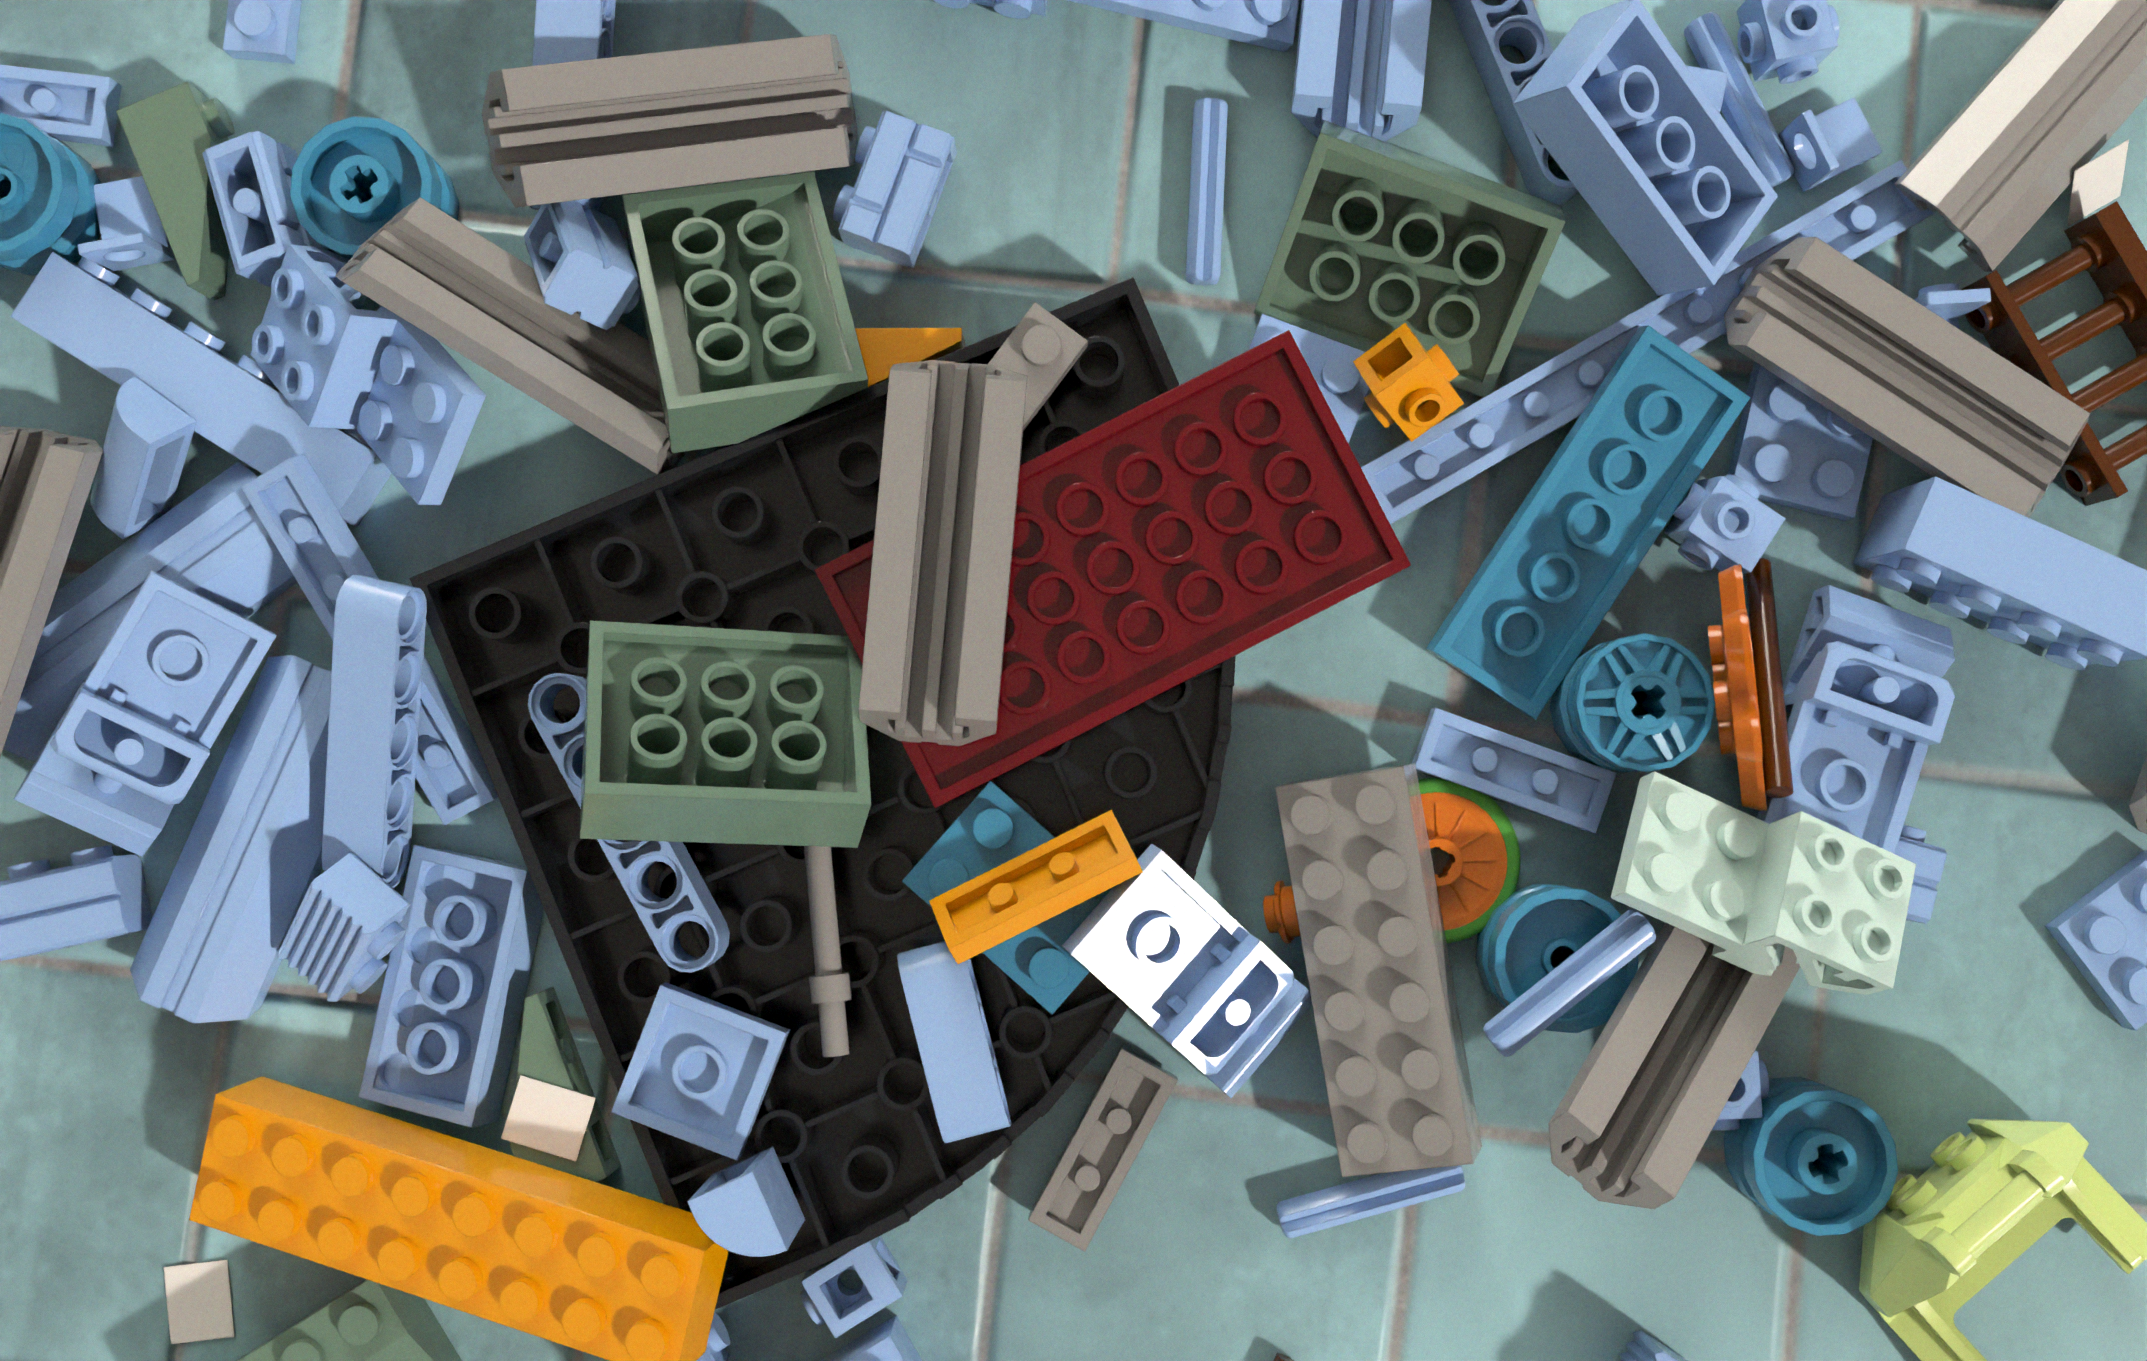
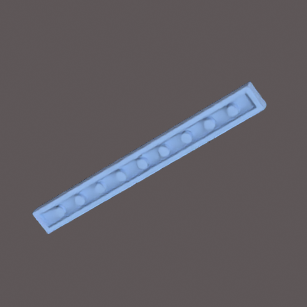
(1565, 384)

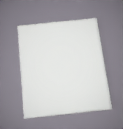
(2097, 182)
(548, 1118)
(199, 1301)

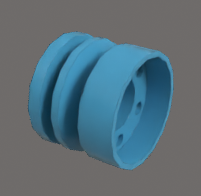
(1596, 703)

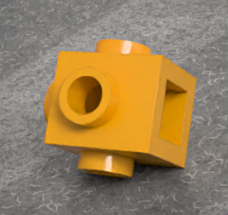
(1408, 382)

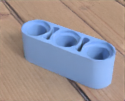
(953, 1042)

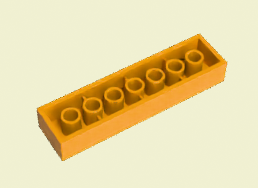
(458, 1224)

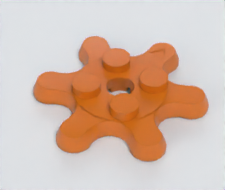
(1736, 688)

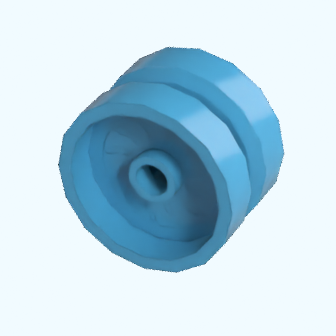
(359, 178)
(43, 198)
(1524, 933)
(1813, 1158)

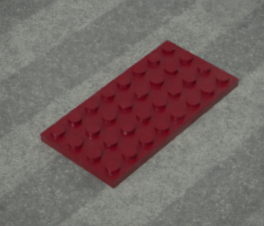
(1160, 555)

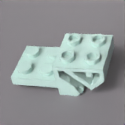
(1766, 887)

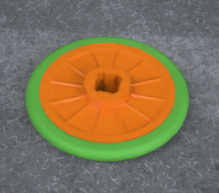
(1481, 854)

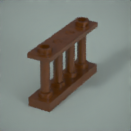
(2118, 265)

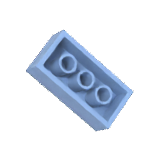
(1646, 148)
(2008, 573)

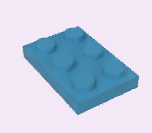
(980, 839)

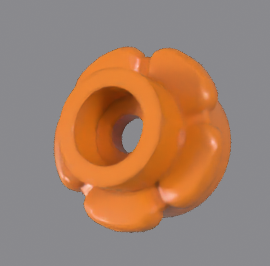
(1281, 912)

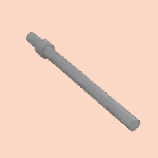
(829, 985)

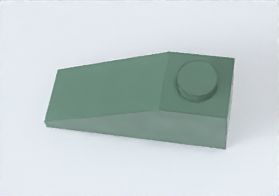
(168, 143)
(552, 1057)

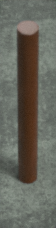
(1769, 681)

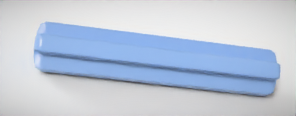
(1741, 101)
(1206, 191)
(1569, 982)
(1366, 1198)

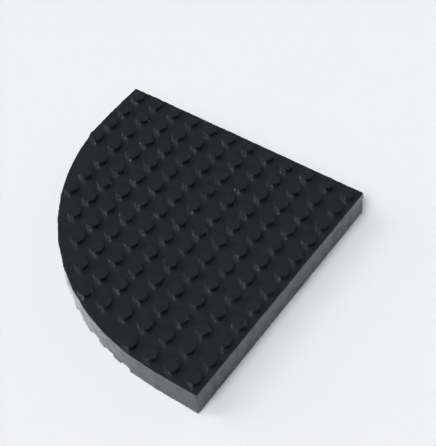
(739, 549)

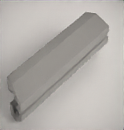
(669, 119)
(2033, 125)
(496, 316)
(1903, 374)
(41, 503)
(942, 551)
(1663, 1070)

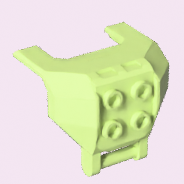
(1975, 1217)

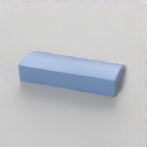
(454, 988)

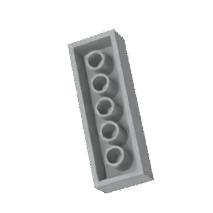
(1379, 972)

